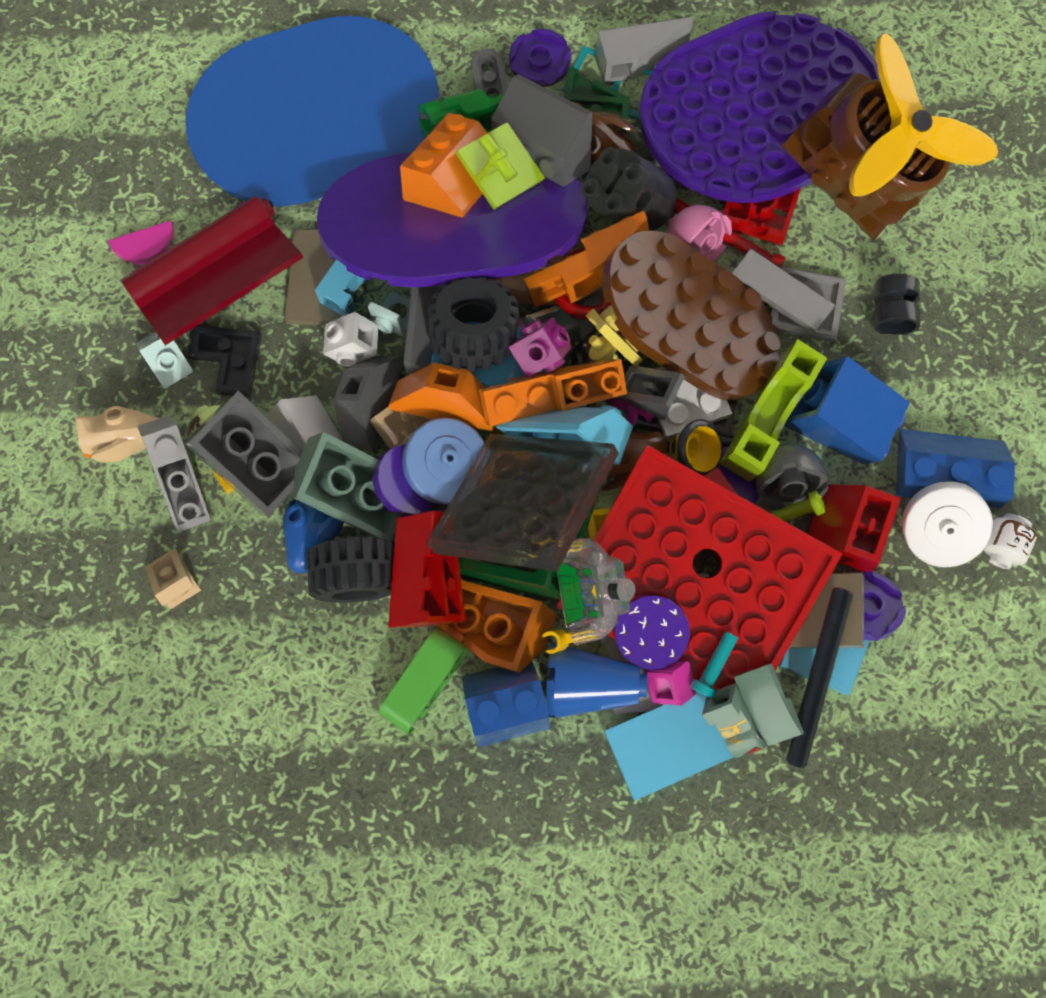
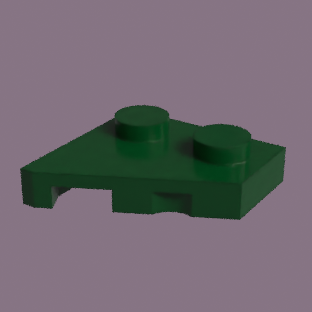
(595, 95)

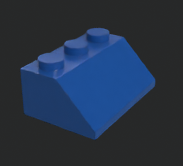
(937, 458)

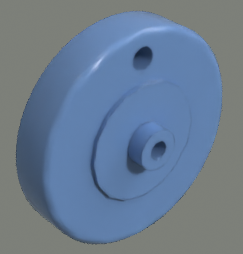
(440, 458)

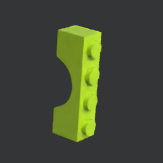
(760, 430)

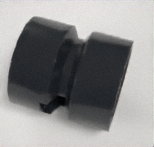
(897, 304)

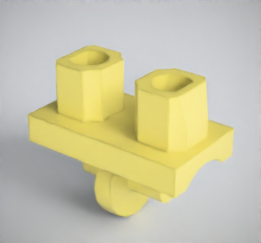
(605, 346)

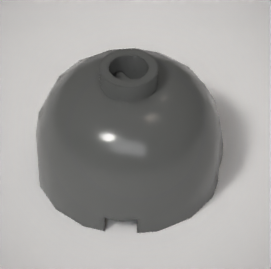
(791, 476)

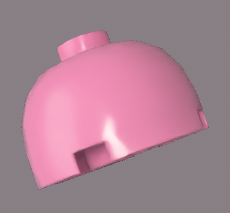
(702, 229)

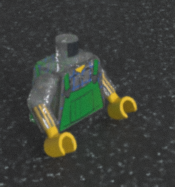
(591, 594)

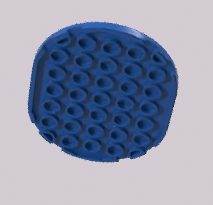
(308, 107)

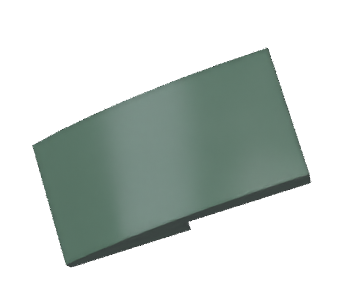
(767, 705)

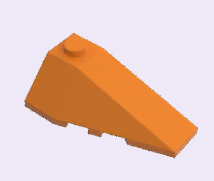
(502, 626)

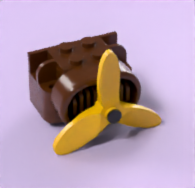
(879, 146)

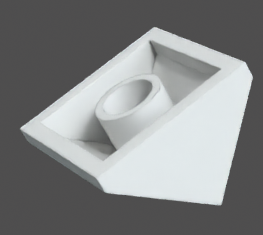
(302, 419)

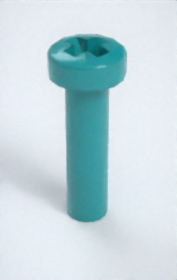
(714, 666)

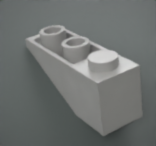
(634, 49)
(174, 473)

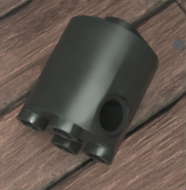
(627, 184)

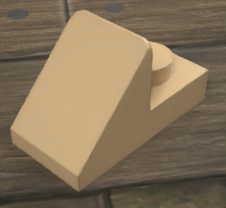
(171, 579)

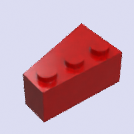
(424, 584)

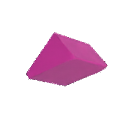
(671, 684)

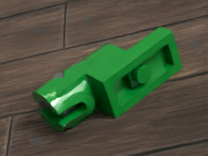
(470, 104)

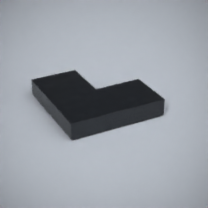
(234, 350)

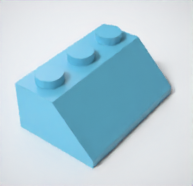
(576, 424)

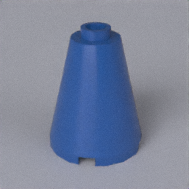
(591, 683)

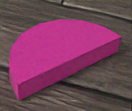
(143, 244)

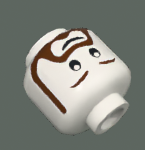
(1010, 541)

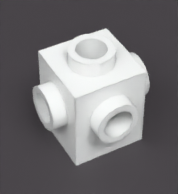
(350, 339)

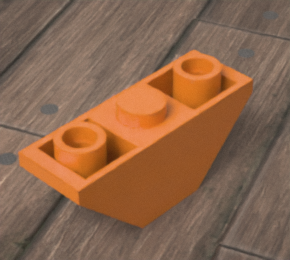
(441, 393)

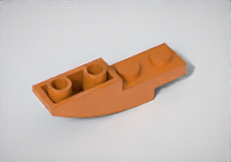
(583, 272)
(558, 389)

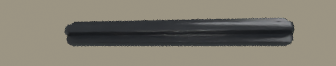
(820, 675)

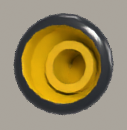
(697, 446)

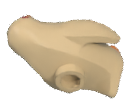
(111, 434)

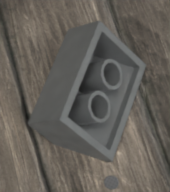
(549, 128)
(418, 346)
(247, 453)

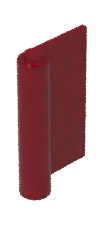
(211, 269)

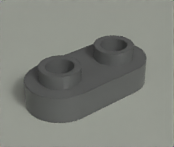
(493, 80)

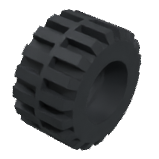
(473, 302)
(350, 569)

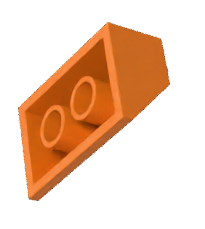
(436, 175)

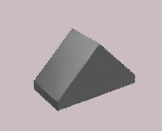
(651, 389)

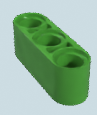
(423, 680)

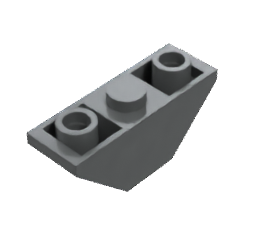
(362, 395)

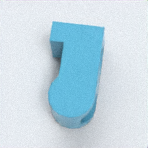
(338, 288)

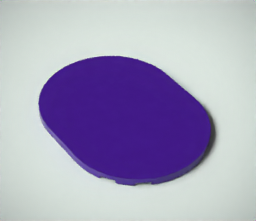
(737, 94)
(411, 245)

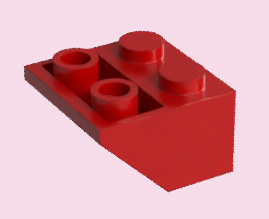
(855, 523)

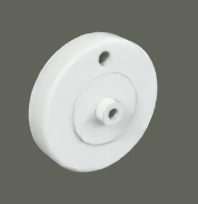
(947, 524)

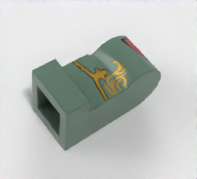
(733, 721)

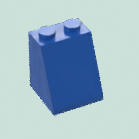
(849, 412)
(505, 704)

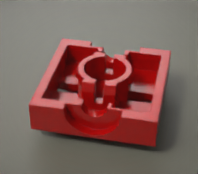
(758, 217)

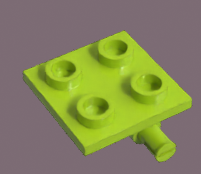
(500, 165)

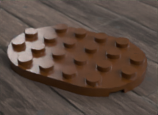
(690, 315)

